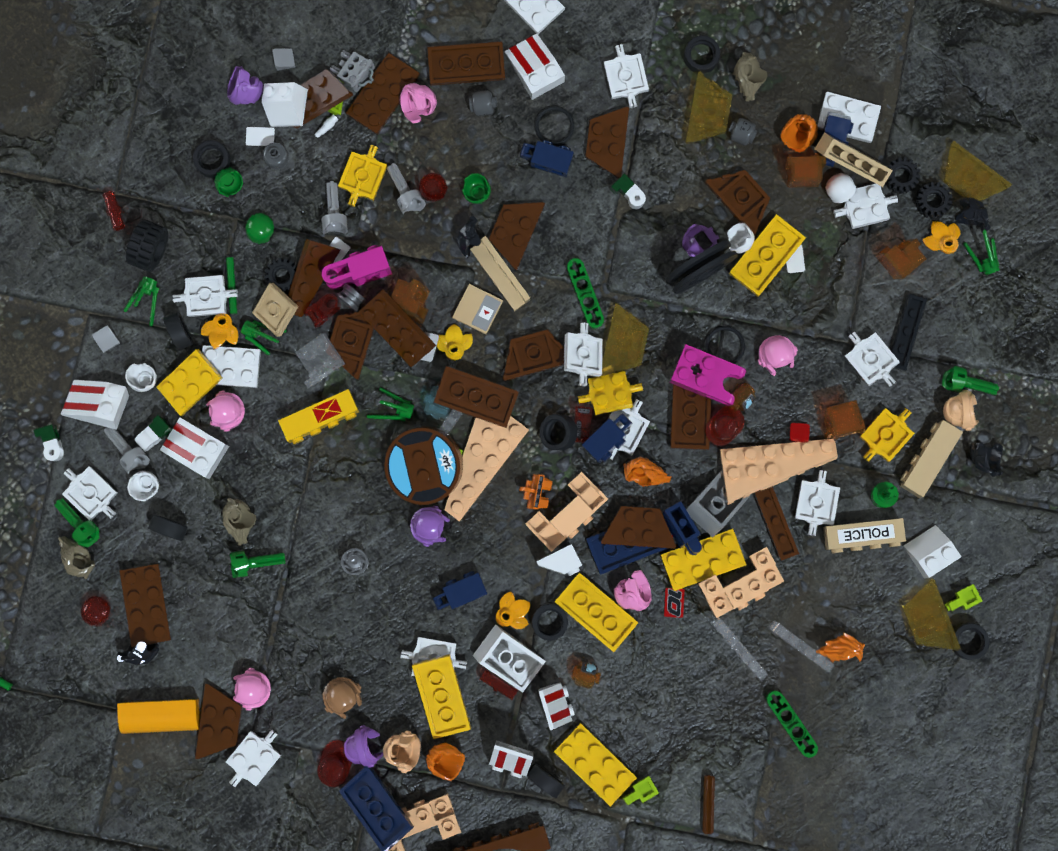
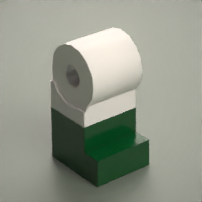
(630, 191)
(153, 433)
(51, 440)

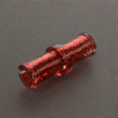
(113, 210)
(498, 684)

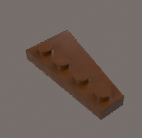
(309, 273)

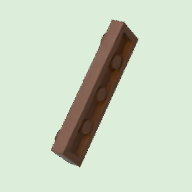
(776, 523)

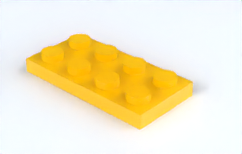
(767, 255)
(716, 557)
(596, 612)
(441, 696)
(595, 764)

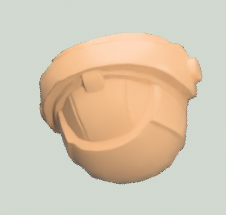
(960, 410)
(402, 751)

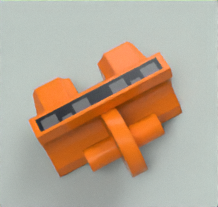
(533, 491)

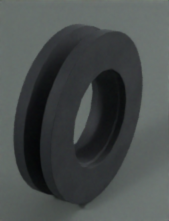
(701, 267)

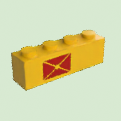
(319, 416)

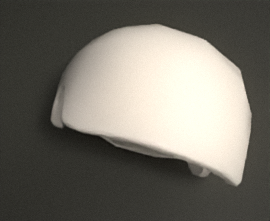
(840, 188)
(740, 237)
(141, 377)
(143, 485)

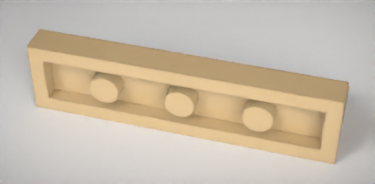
(500, 274)

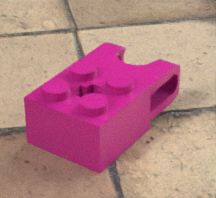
(357, 268)
(711, 376)

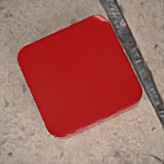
(799, 432)

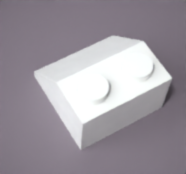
(284, 104)
(931, 551)
(562, 561)

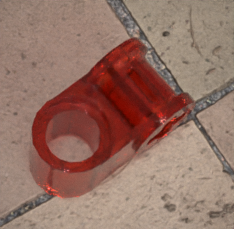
(321, 310)

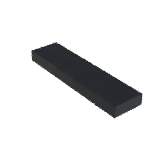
(908, 329)

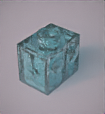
(433, 409)

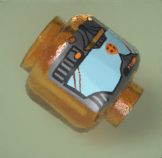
(744, 396)
(586, 675)

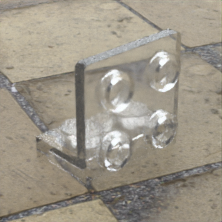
(319, 359)

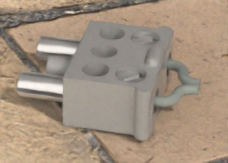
(355, 70)

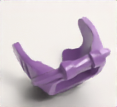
(691, 245)

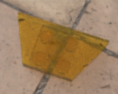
(708, 110)
(971, 176)
(624, 343)
(930, 620)

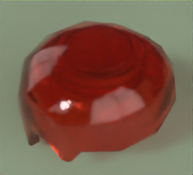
(433, 187)
(95, 611)

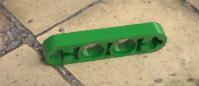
(583, 294)
(793, 722)

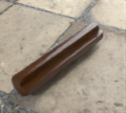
(708, 804)

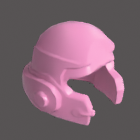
(417, 101)
(776, 353)
(226, 411)
(634, 592)
(251, 689)

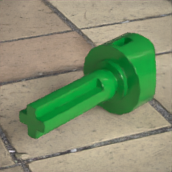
(959, 380)
(884, 495)
(82, 529)
(240, 563)

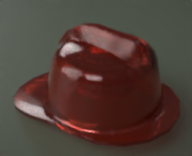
(724, 426)
(333, 765)

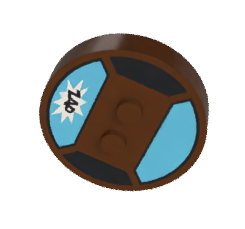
(423, 465)

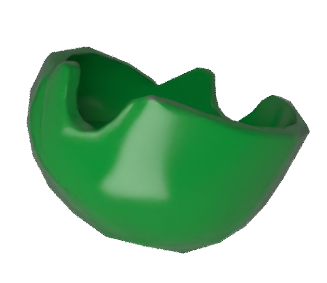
(228, 182)
(476, 188)
(259, 228)

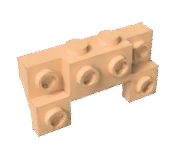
(577, 512)
(744, 589)
(429, 814)

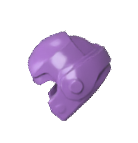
(243, 88)
(428, 525)
(357, 750)

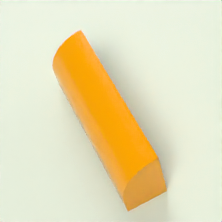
(158, 716)

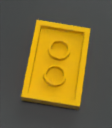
(189, 382)

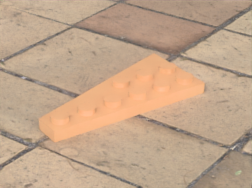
(482, 458)
(764, 466)

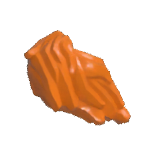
(645, 472)
(842, 648)

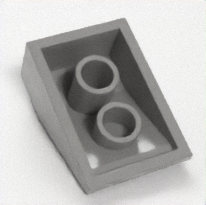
(711, 506)

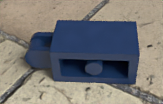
(838, 127)
(548, 157)
(607, 439)
(683, 528)
(462, 591)

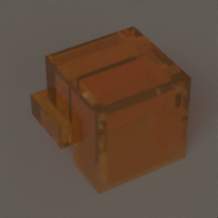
(804, 170)
(901, 259)
(411, 298)
(843, 420)

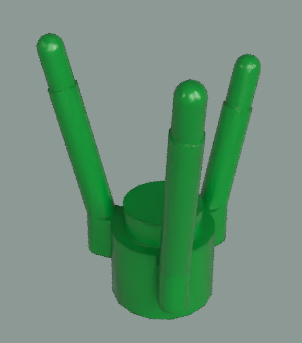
(990, 264)
(145, 287)
(252, 329)
(404, 410)

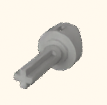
(410, 199)
(333, 220)
(131, 458)

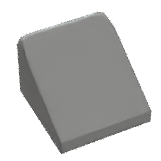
(283, 59)
(105, 338)

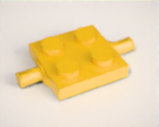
(362, 176)
(610, 393)
(887, 435)

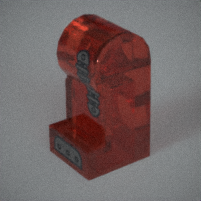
(583, 422)

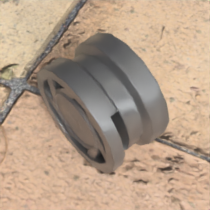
(351, 297)
(354, 561)

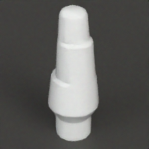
(327, 125)

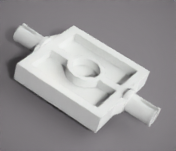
(626, 76)
(866, 206)
(205, 295)
(583, 354)
(872, 359)
(635, 431)
(89, 493)
(817, 503)
(430, 649)
(253, 758)

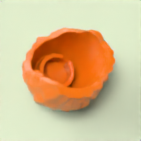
(799, 132)
(445, 761)

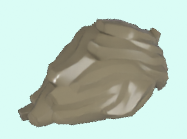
(749, 75)
(238, 520)
(75, 558)

